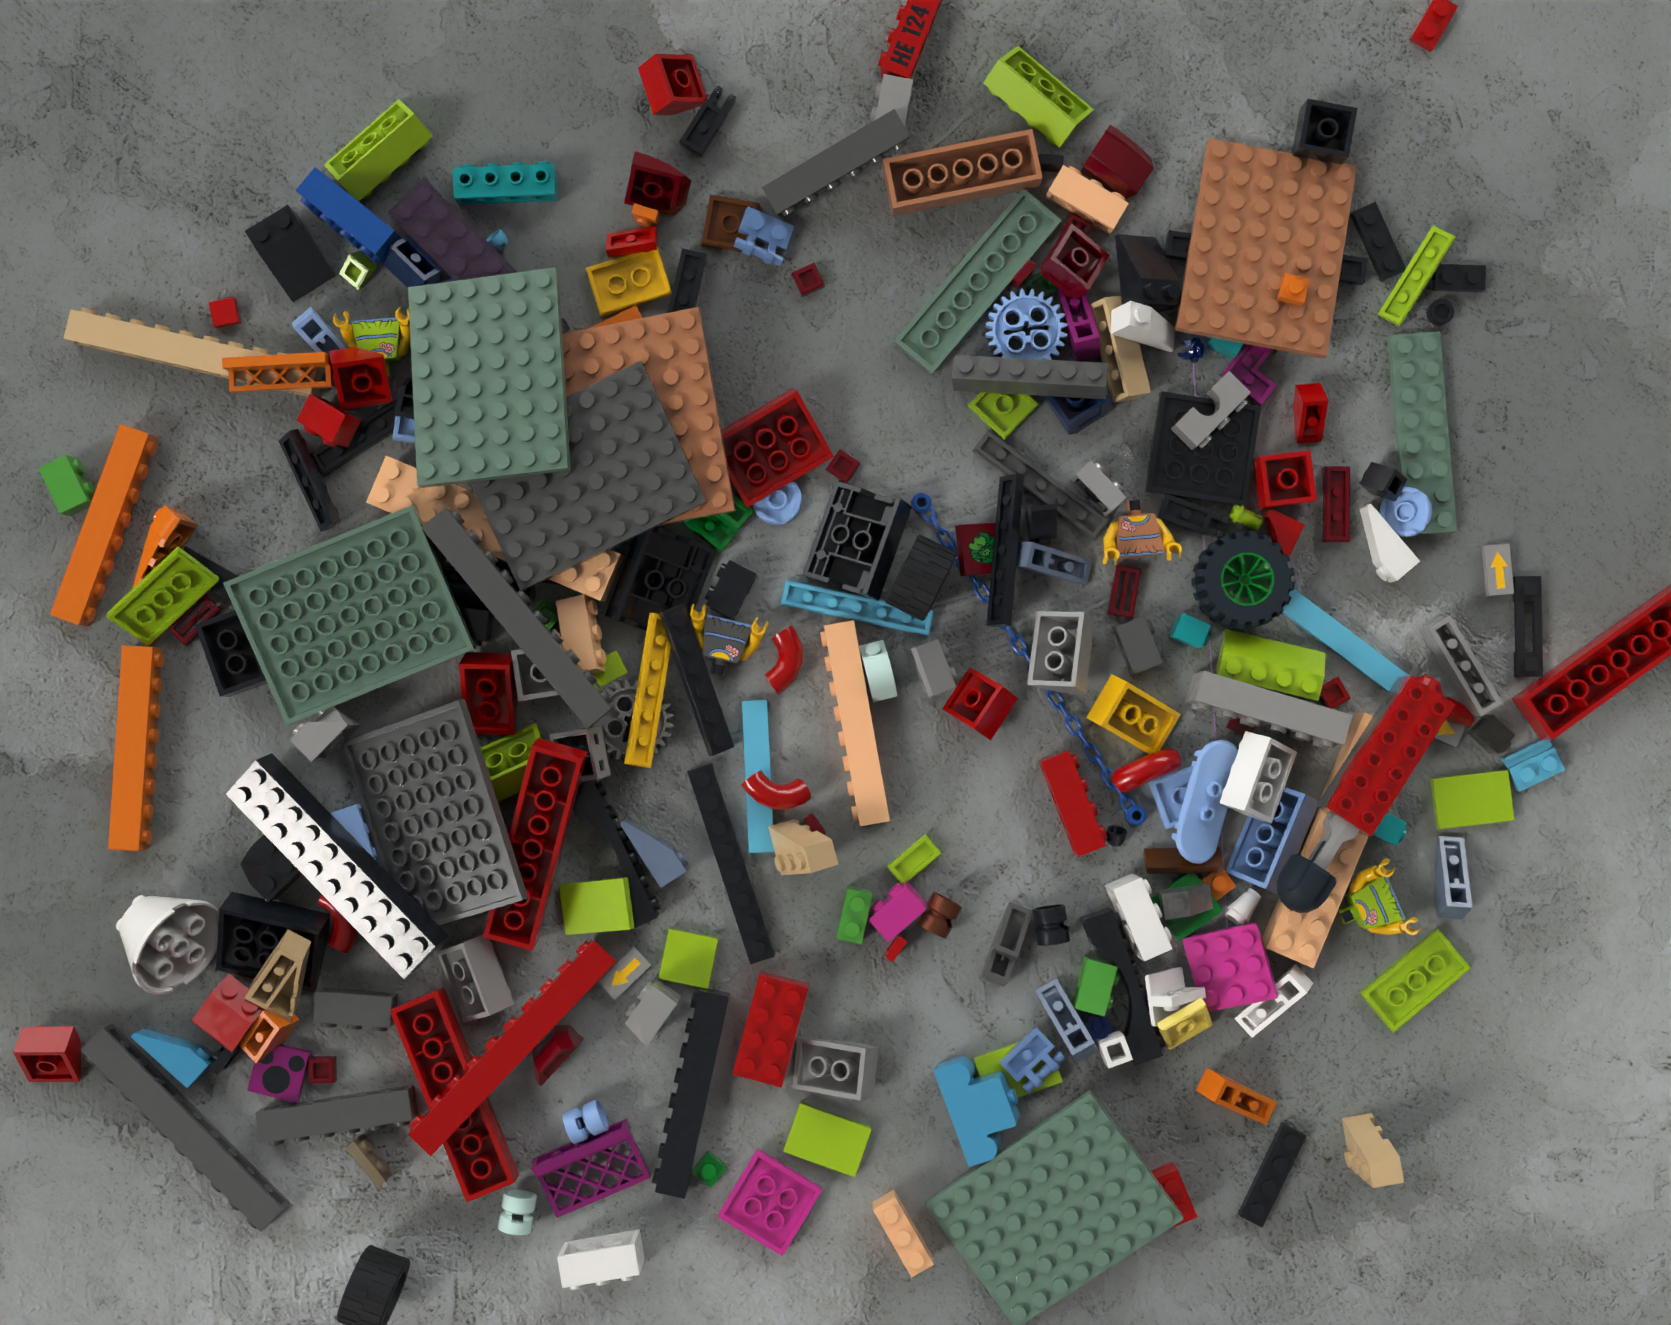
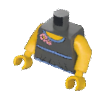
(725, 639)

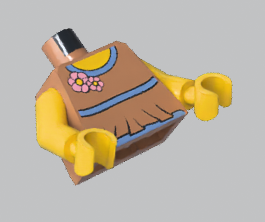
(1138, 536)

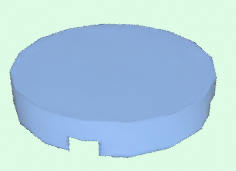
(781, 506)
(1409, 513)

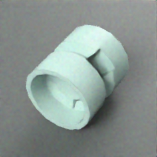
(517, 1216)

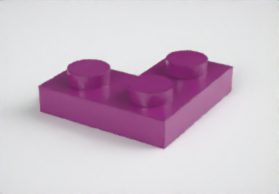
(1245, 368)

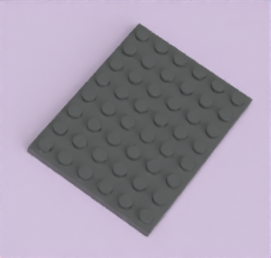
(620, 483)
(435, 813)

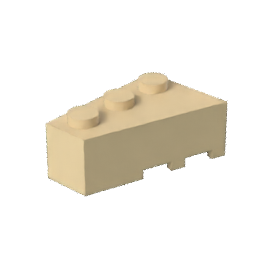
(800, 849)
(282, 977)
(1369, 1154)

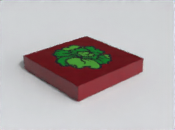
(975, 548)

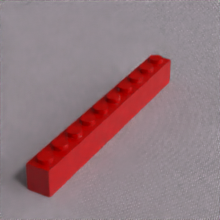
(510, 1047)

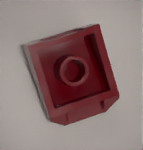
(1118, 164)
(656, 185)
(1074, 262)
(554, 1051)

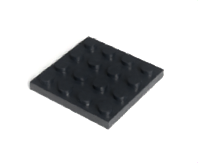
(1211, 473)

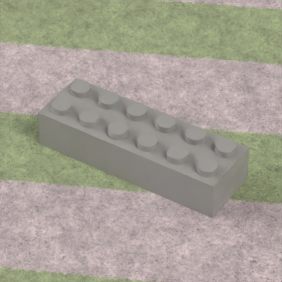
(1268, 709)

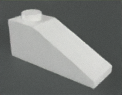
(1142, 325)
(1387, 549)
(1290, 989)

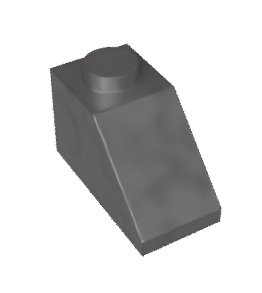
(1185, 900)

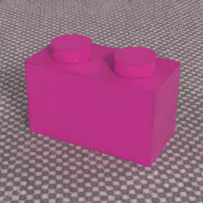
(897, 910)

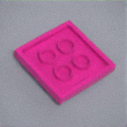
(1231, 966)
(769, 1202)

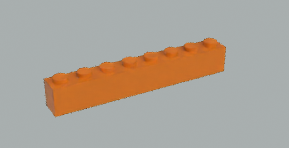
(104, 526)
(135, 748)

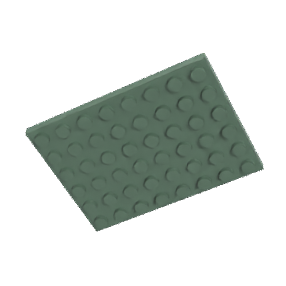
(488, 378)
(350, 615)
(1054, 1209)

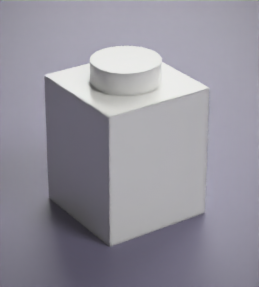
(1114, 1049)

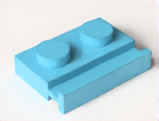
(1532, 764)

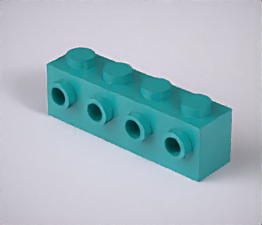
(505, 183)

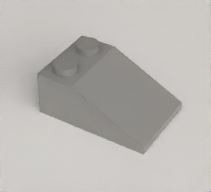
(835, 1068)

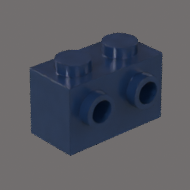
(411, 264)

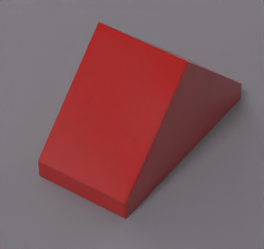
(1282, 530)

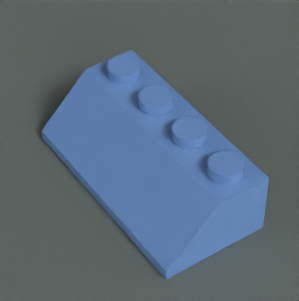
(1267, 847)

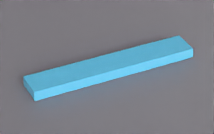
(852, 607)
(1342, 641)
(756, 759)

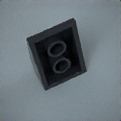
(290, 253)
(1146, 273)

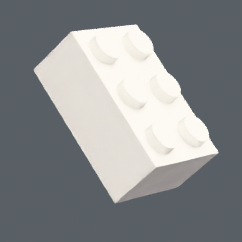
(1258, 777)
(1139, 916)
(601, 1259)

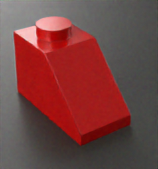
(1309, 412)

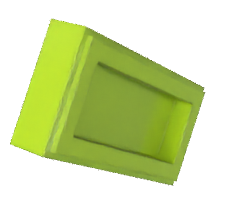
(914, 859)

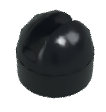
(1116, 835)

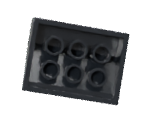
(253, 928)

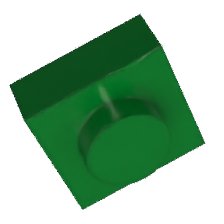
(709, 1169)

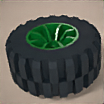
(1243, 580)

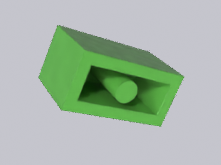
(68, 485)
(854, 915)
(1095, 986)

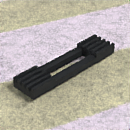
(1528, 590)

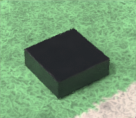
(1050, 162)

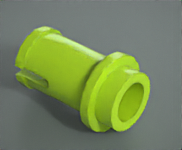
(1245, 517)

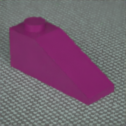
(1080, 327)

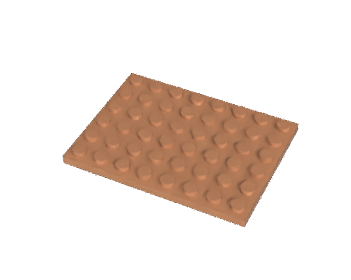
(1253, 223)
(679, 368)

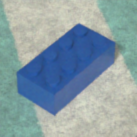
(346, 215)

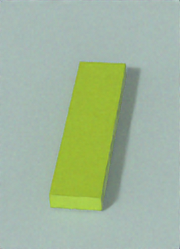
(1416, 276)

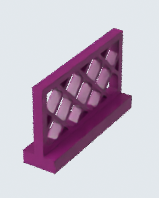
(571, 1153)

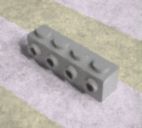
(1461, 666)

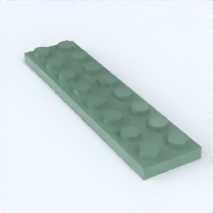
(977, 281)
(1423, 423)

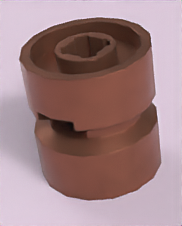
(939, 916)

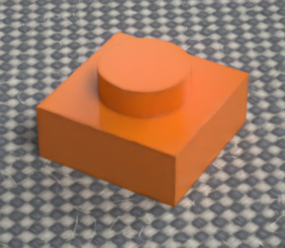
(645, 216)
(1293, 289)
(1219, 883)

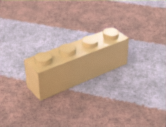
(1125, 362)

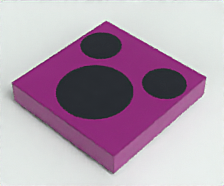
(281, 1073)

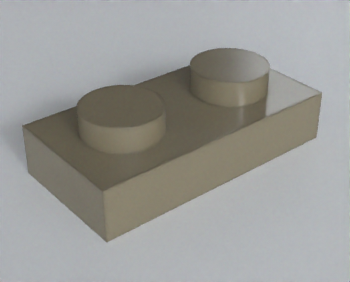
(374, 1167)

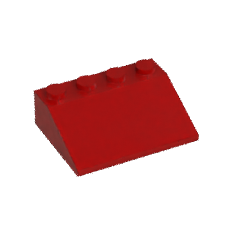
(773, 447)

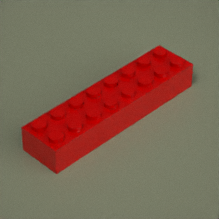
(1599, 669)
(538, 838)
(437, 1055)

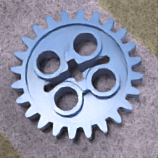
(1023, 307)

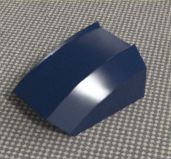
(1078, 412)

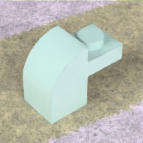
(878, 671)

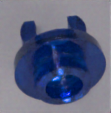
(1195, 350)
(1098, 1026)

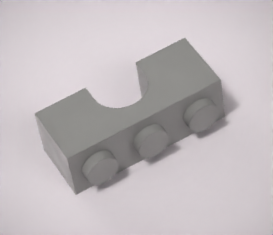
(1227, 395)

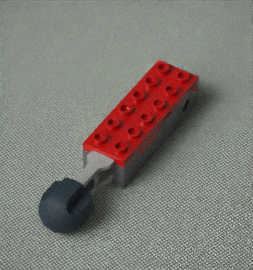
(1367, 783)

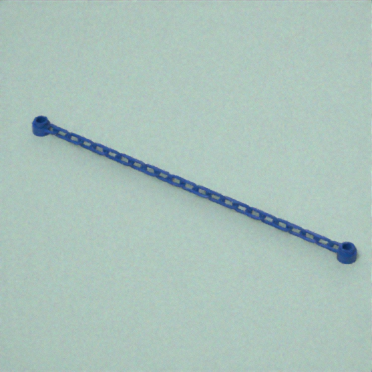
(1024, 652)

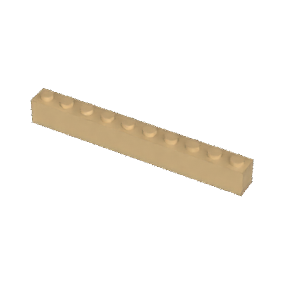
(170, 348)

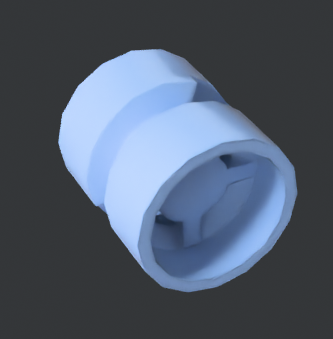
(594, 1119)

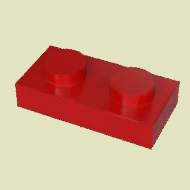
(1433, 23)
(632, 241)

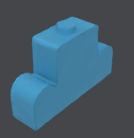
(977, 1107)

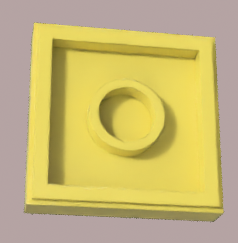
(1185, 1023)

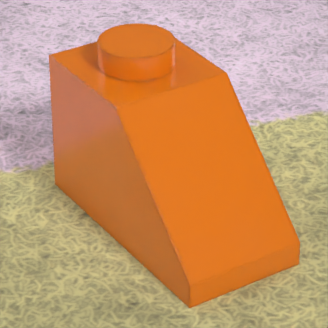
(266, 1035)

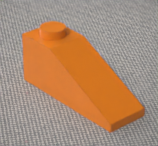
(1236, 1096)

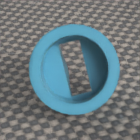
(496, 239)

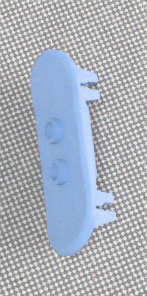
(1201, 810)

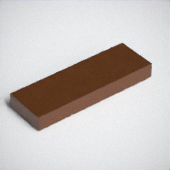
(1171, 861)

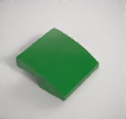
(720, 528)
(1184, 926)

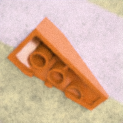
(164, 535)

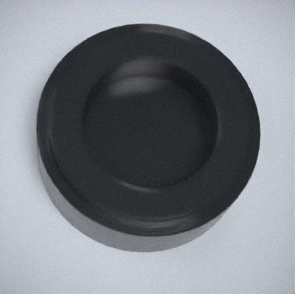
(1440, 312)

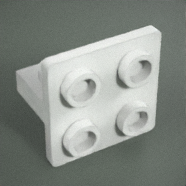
(1168, 993)

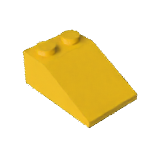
(1133, 715)

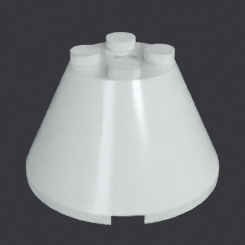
(168, 940)

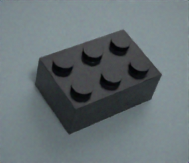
(229, 655)

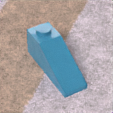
(180, 1057)

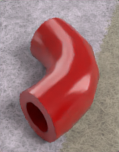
(789, 660)
(1146, 769)
(775, 795)
(343, 933)

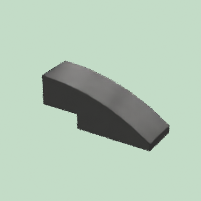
(1006, 944)

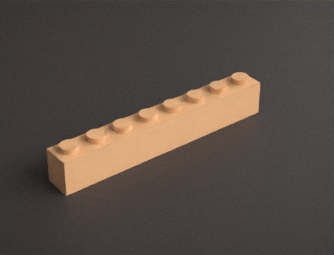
(856, 723)

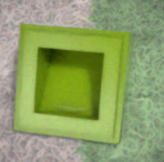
(357, 269)
(613, 669)

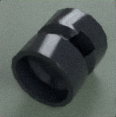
(1051, 925)

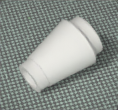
(1243, 907)

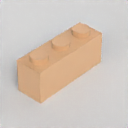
(1087, 199)
(581, 631)
(902, 1233)

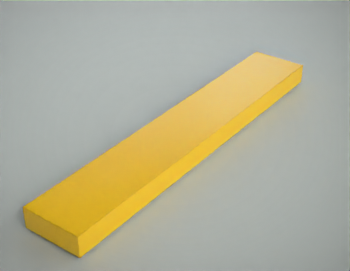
(648, 695)

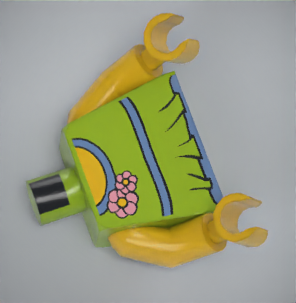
(382, 336)
(1375, 903)

